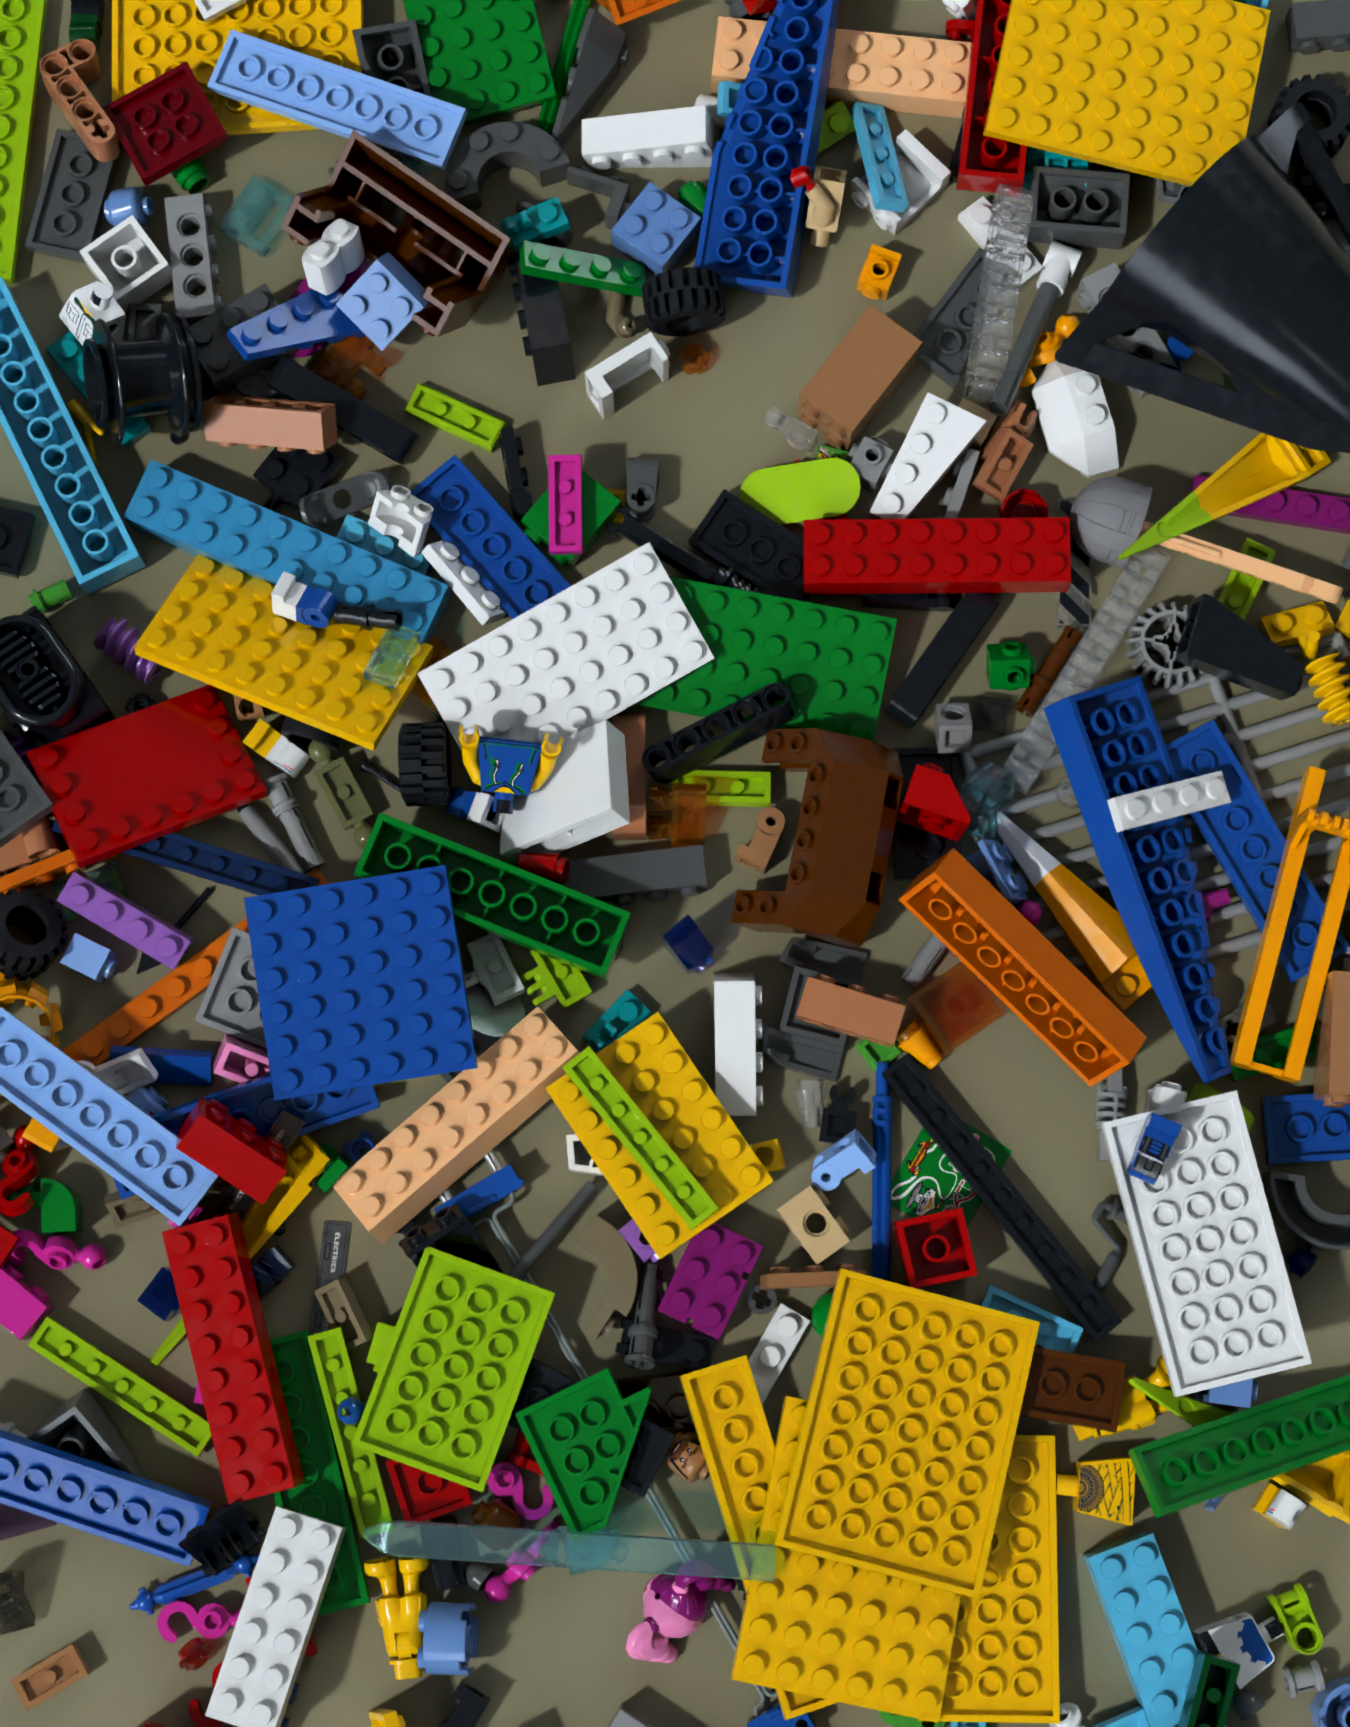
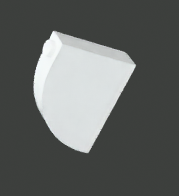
(577, 800)

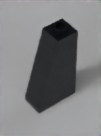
(1235, 651)

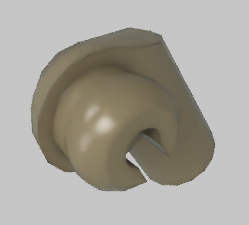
(616, 319)

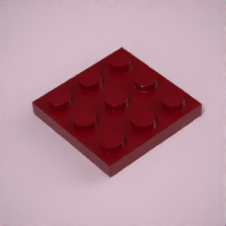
(166, 123)

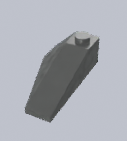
(599, 59)

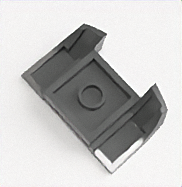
(802, 1044)

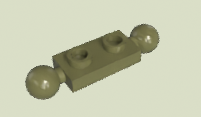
(342, 792)

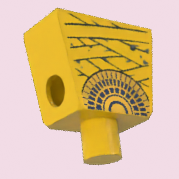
(1101, 1488)

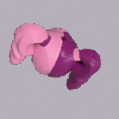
(673, 1615)

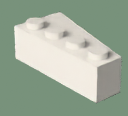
(651, 139)
(929, 450)
(736, 1042)

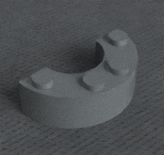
(502, 147)
(1301, 1217)

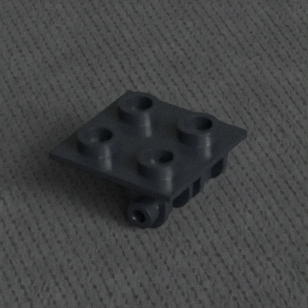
(225, 1529)

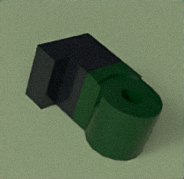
(87, 20)

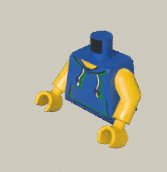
(507, 765)

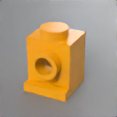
(883, 261)

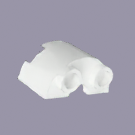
(401, 516)

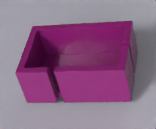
(710, 1279)

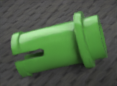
(50, 596)

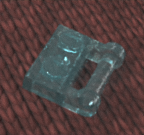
(249, 213)

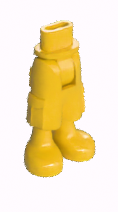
(1135, 1409)
(398, 1613)

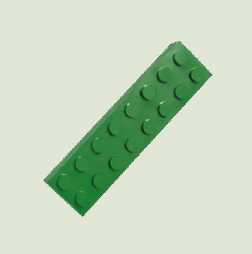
(504, 897)

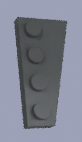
(950, 325)

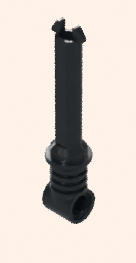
(676, 555)

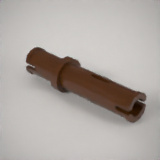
(1049, 670)

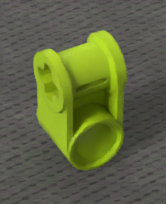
(1295, 1617)

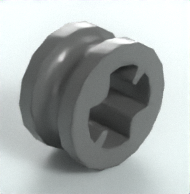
(771, 1294)

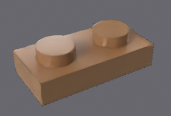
(50, 1676)

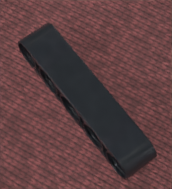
(351, 413)
(941, 657)
(736, 733)

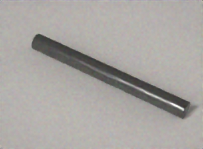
(553, 1231)

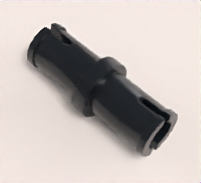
(368, 616)

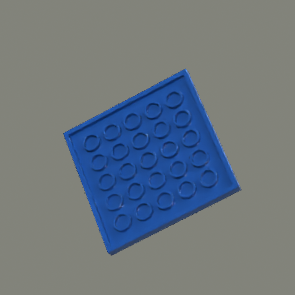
(360, 982)

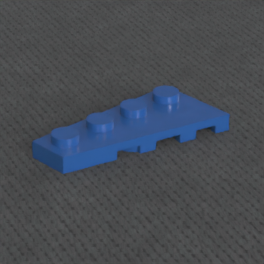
(293, 324)

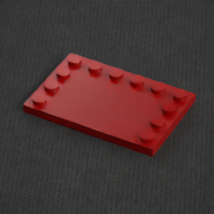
(146, 775)

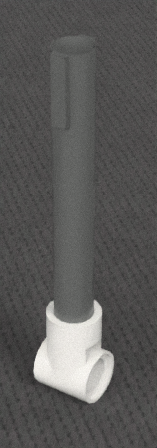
(1051, 284)

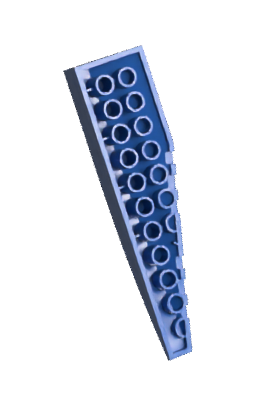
(751, 208)
(1115, 750)

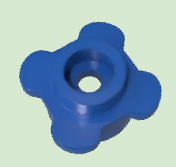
(353, 1148)

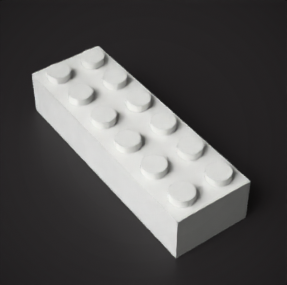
(276, 1620)

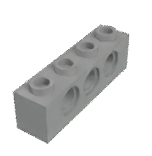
(181, 215)
(1143, 340)

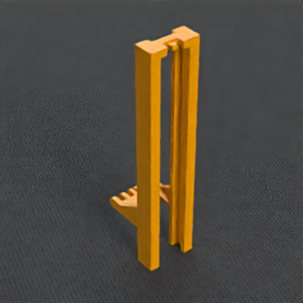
(1302, 824)

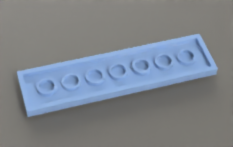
(337, 99)
(98, 1121)

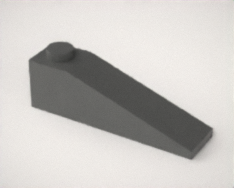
(393, 54)
(86, 1431)

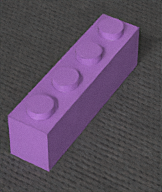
(125, 919)

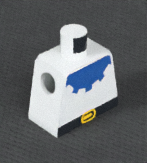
(1242, 1642)

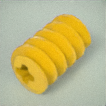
(1330, 688)

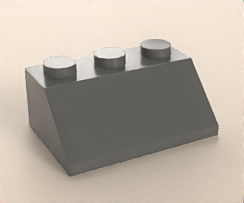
(1076, 213)

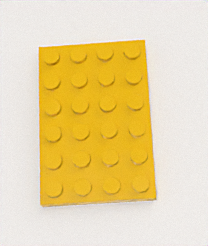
(686, 1115)

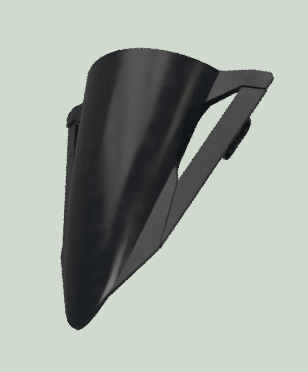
(1248, 285)

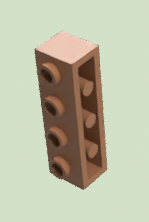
(270, 423)

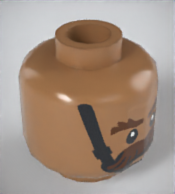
(687, 1458)

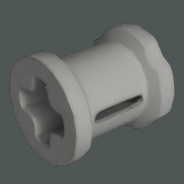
(1303, 1679)

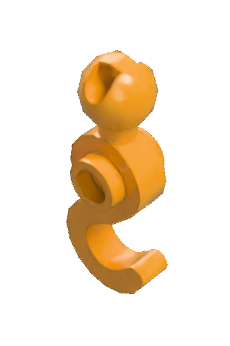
(1049, 344)

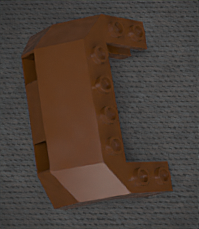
(421, 226)
(838, 841)

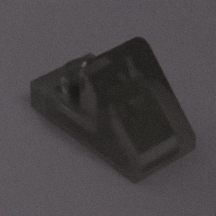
(14, 1605)

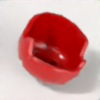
(1023, 504)

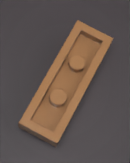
(811, 1277)

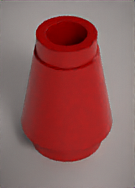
(546, 865)

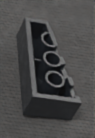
(545, 324)

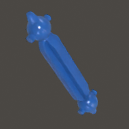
(191, 1584)

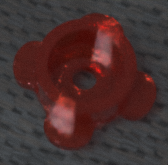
(194, 1654)

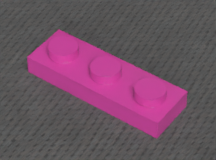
(565, 504)

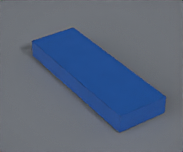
(175, 1065)

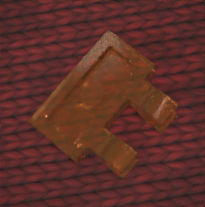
(344, 359)
(688, 814)

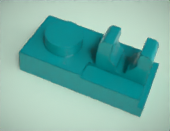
(535, 223)
(616, 1021)

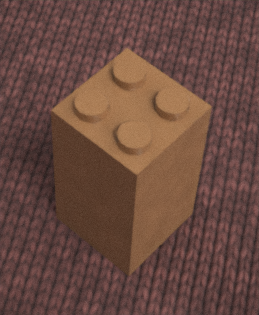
(858, 379)
(1333, 1042)

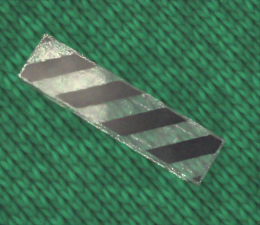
(1075, 605)

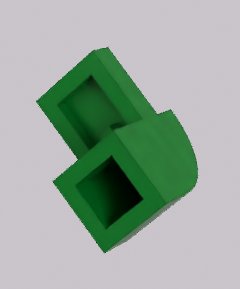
(59, 1206)

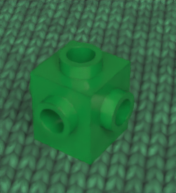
(1009, 665)

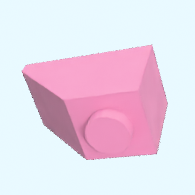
(240, 1060)

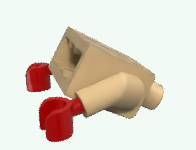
(825, 200)

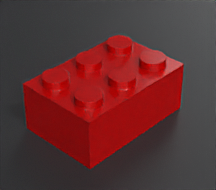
(232, 1149)

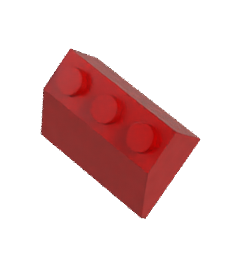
(933, 803)

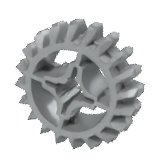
(1156, 645)

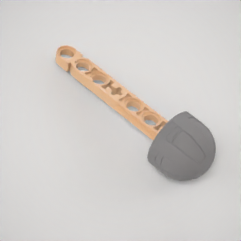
(1111, 518)

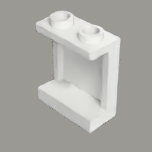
(922, 178)
(623, 368)

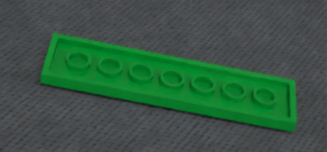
(1245, 1447)
(324, 1489)

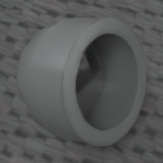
(477, 1575)
(1247, 1703)

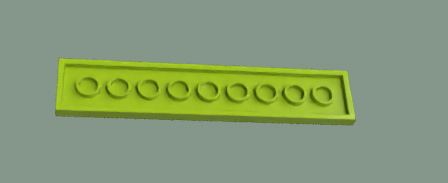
(20, 54)

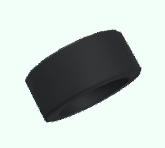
(305, 734)

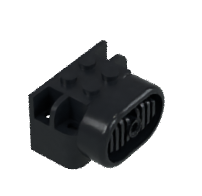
(43, 682)

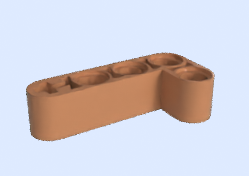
(65, 79)
(634, 729)
(30, 847)

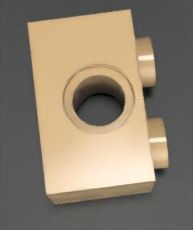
(816, 1245)

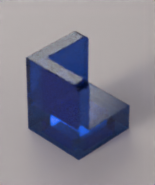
(161, 1295)

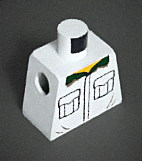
(90, 304)

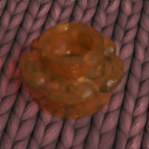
(698, 352)

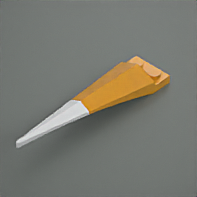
(1084, 917)

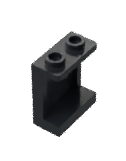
(452, 1234)

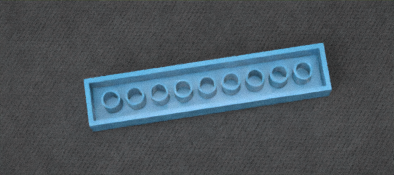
(266, 543)

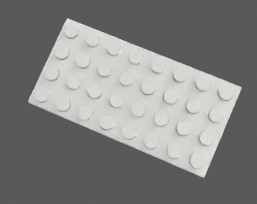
(572, 656)
(1209, 1249)

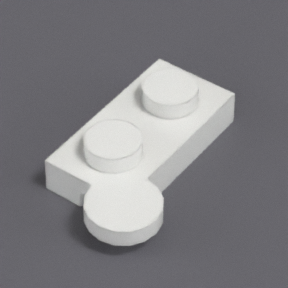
(125, 1072)

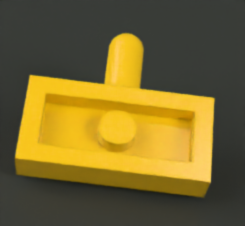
(1300, 627)

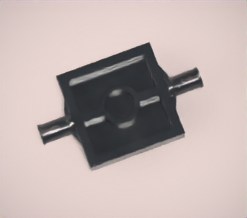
(296, 474)

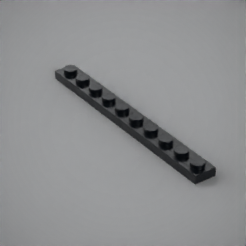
(1001, 1198)

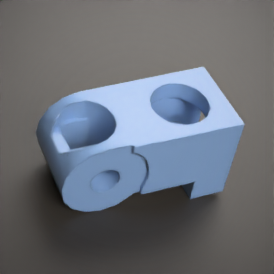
(841, 1160)

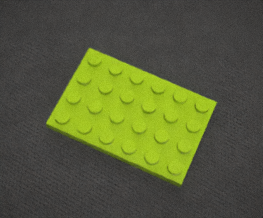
(453, 1369)

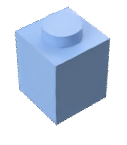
(89, 958)

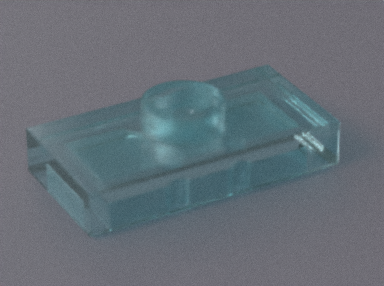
(392, 656)

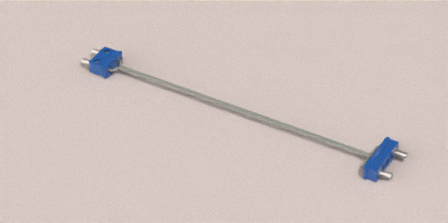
(480, 1197)

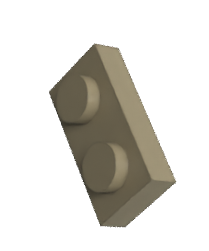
(344, 1310)

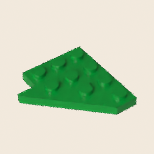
(585, 1445)

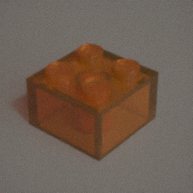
(954, 1008)

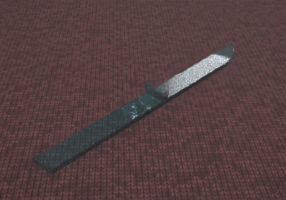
(574, 1549)

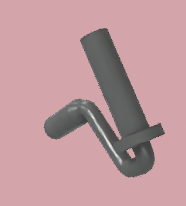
(1114, 1257)

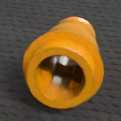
(918, 1043)

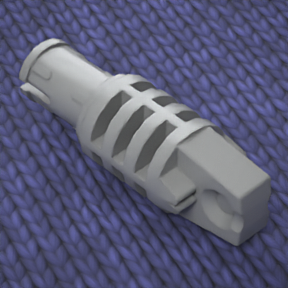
(1110, 1106)

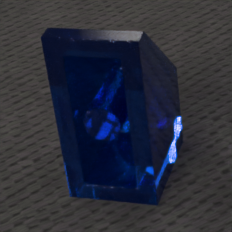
(688, 946)

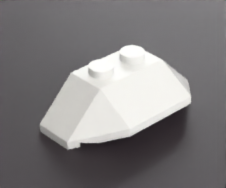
(1076, 419)

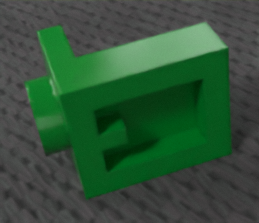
(333, 1169)

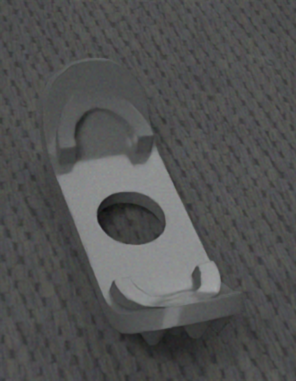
(319, 507)

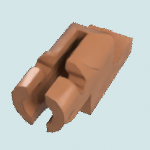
(1006, 451)

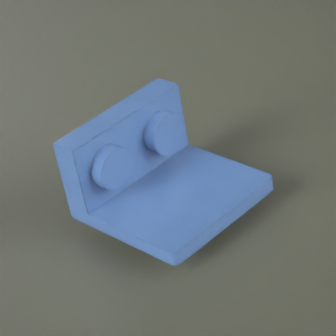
(994, 865)

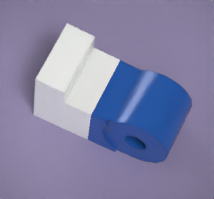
(302, 602)
(473, 808)

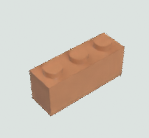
(851, 1010)

